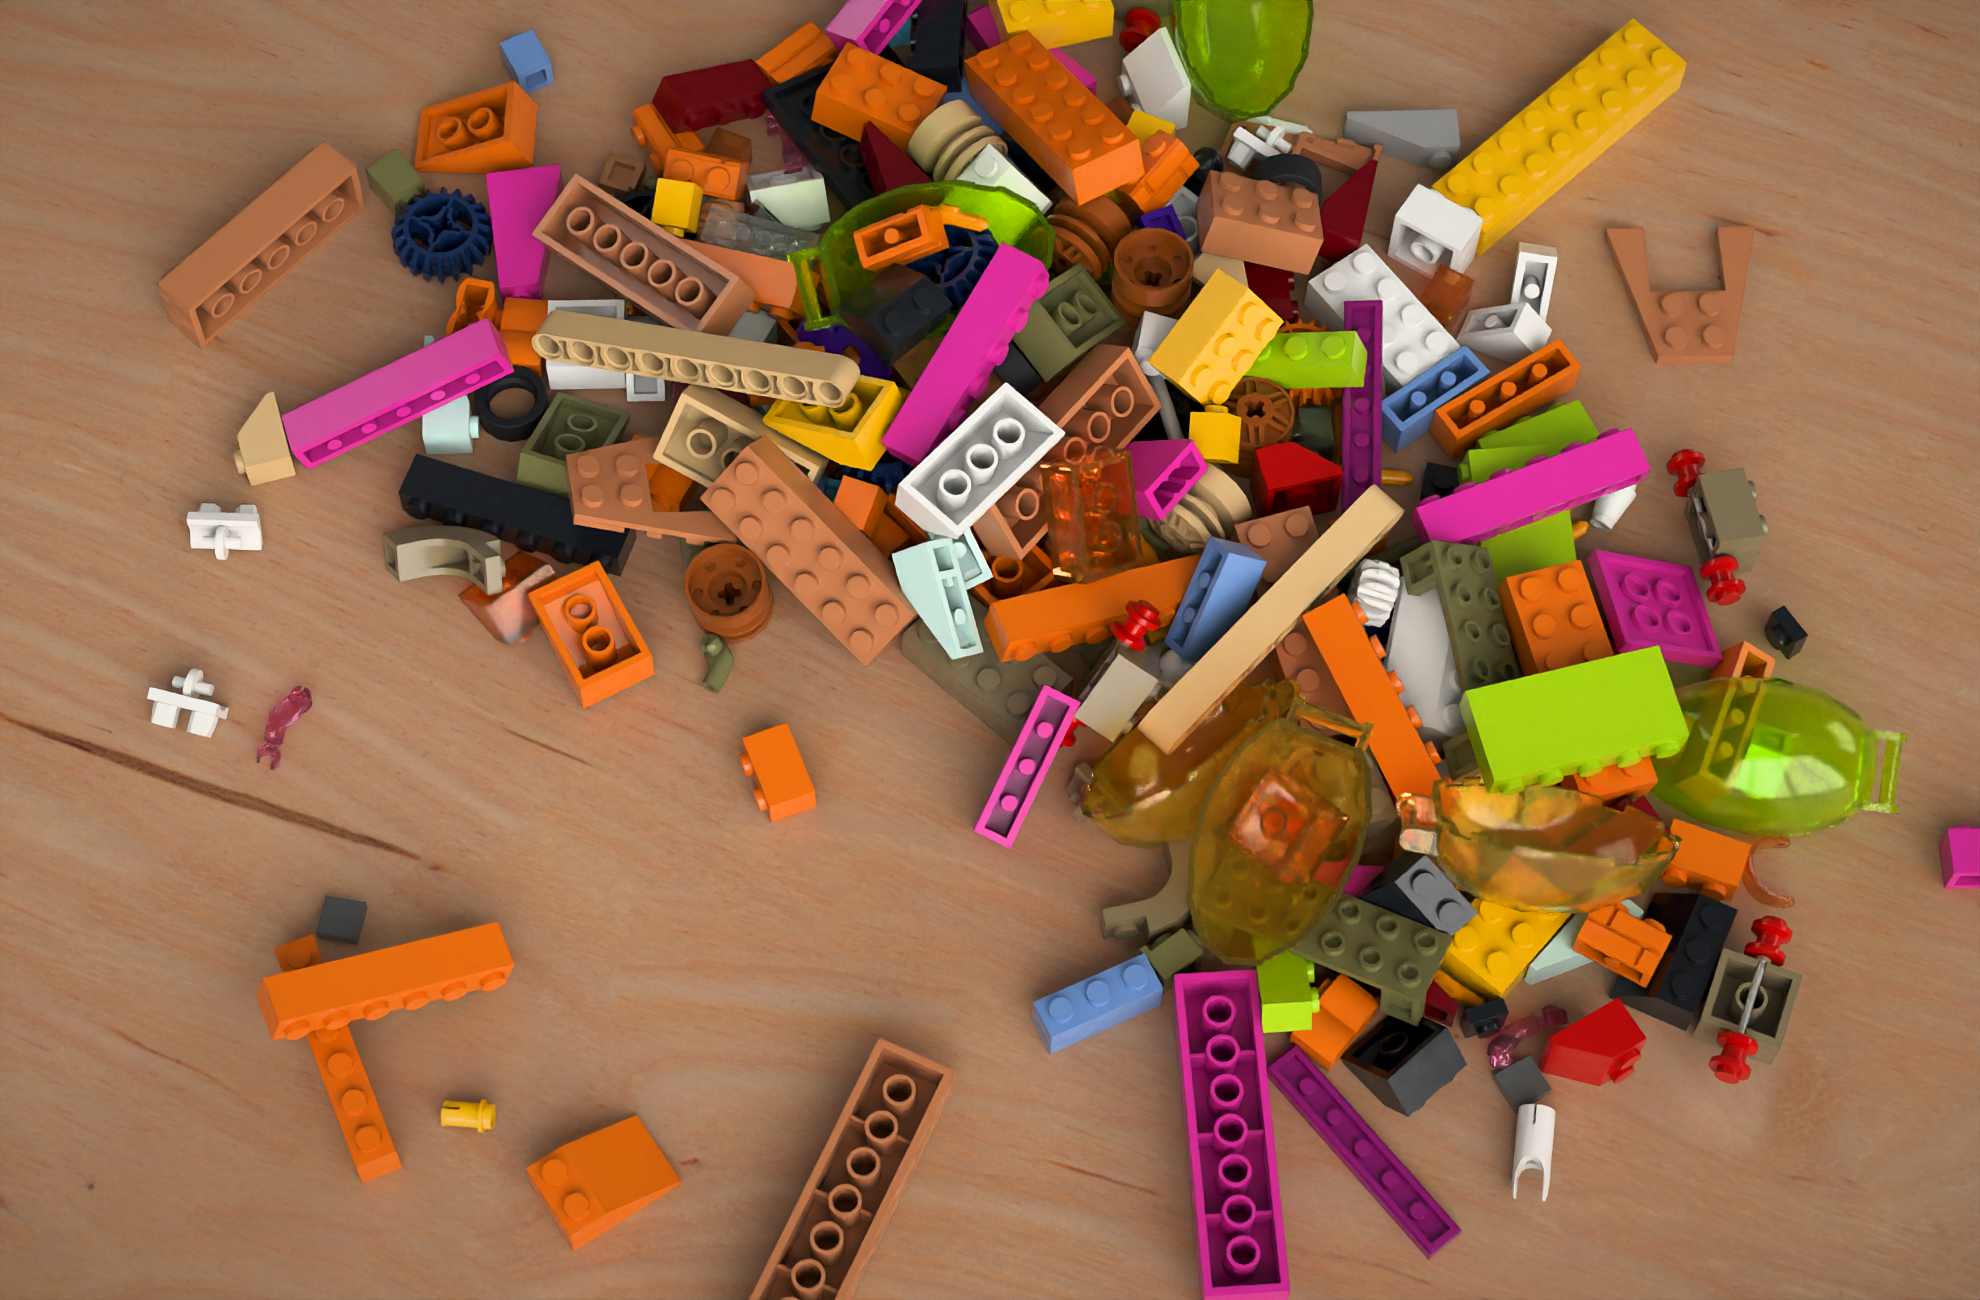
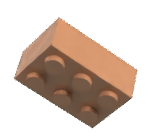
(1259, 222)

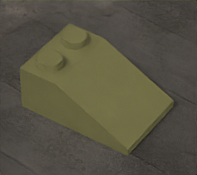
(1067, 323)
(566, 428)

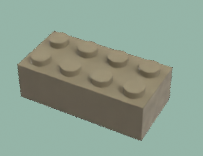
(989, 689)

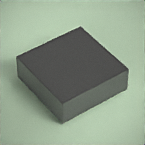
(341, 920)
(1522, 1083)

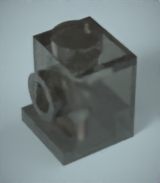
(1314, 430)

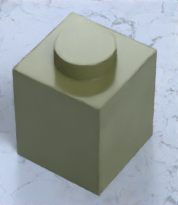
(395, 181)

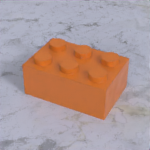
(876, 90)

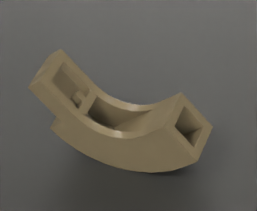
(445, 551)
(1159, 914)

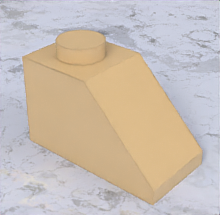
(264, 445)

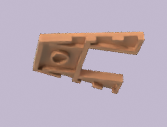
(1338, 155)
(1686, 324)
(613, 493)

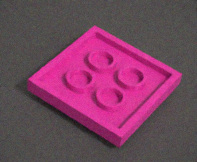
(1653, 606)

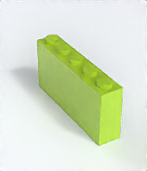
(1531, 546)
(1574, 721)

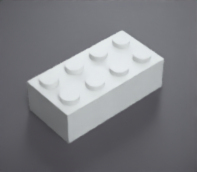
(1410, 332)

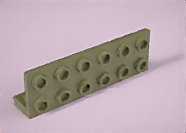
(1473, 625)
(1379, 951)

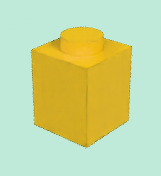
(677, 206)
(1216, 434)

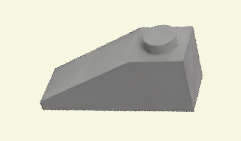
(1411, 136)

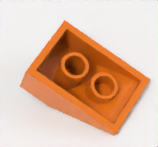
(478, 132)
(592, 634)
(601, 1179)

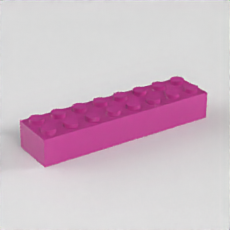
(1229, 1137)

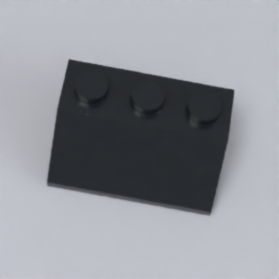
(1698, 935)

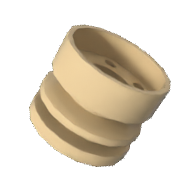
(951, 141)
(1204, 511)

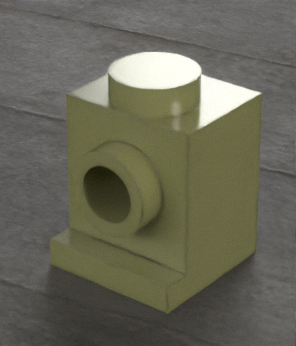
(1174, 955)

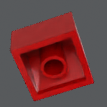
(1292, 478)
(1595, 1047)

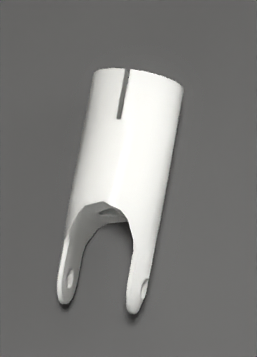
(1533, 1143)

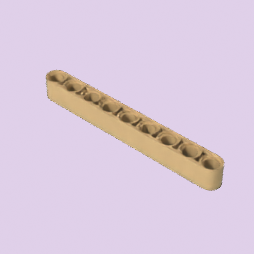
(696, 358)
(1270, 619)

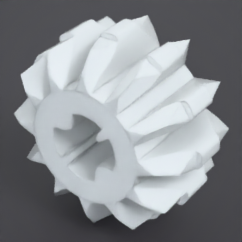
(1376, 589)

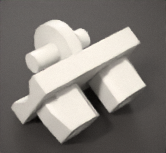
(1248, 146)
(225, 531)
(204, 713)

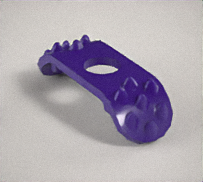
(837, 339)

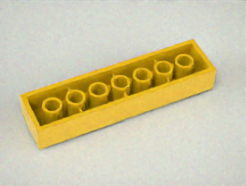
(1563, 130)

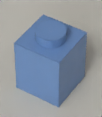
(527, 61)

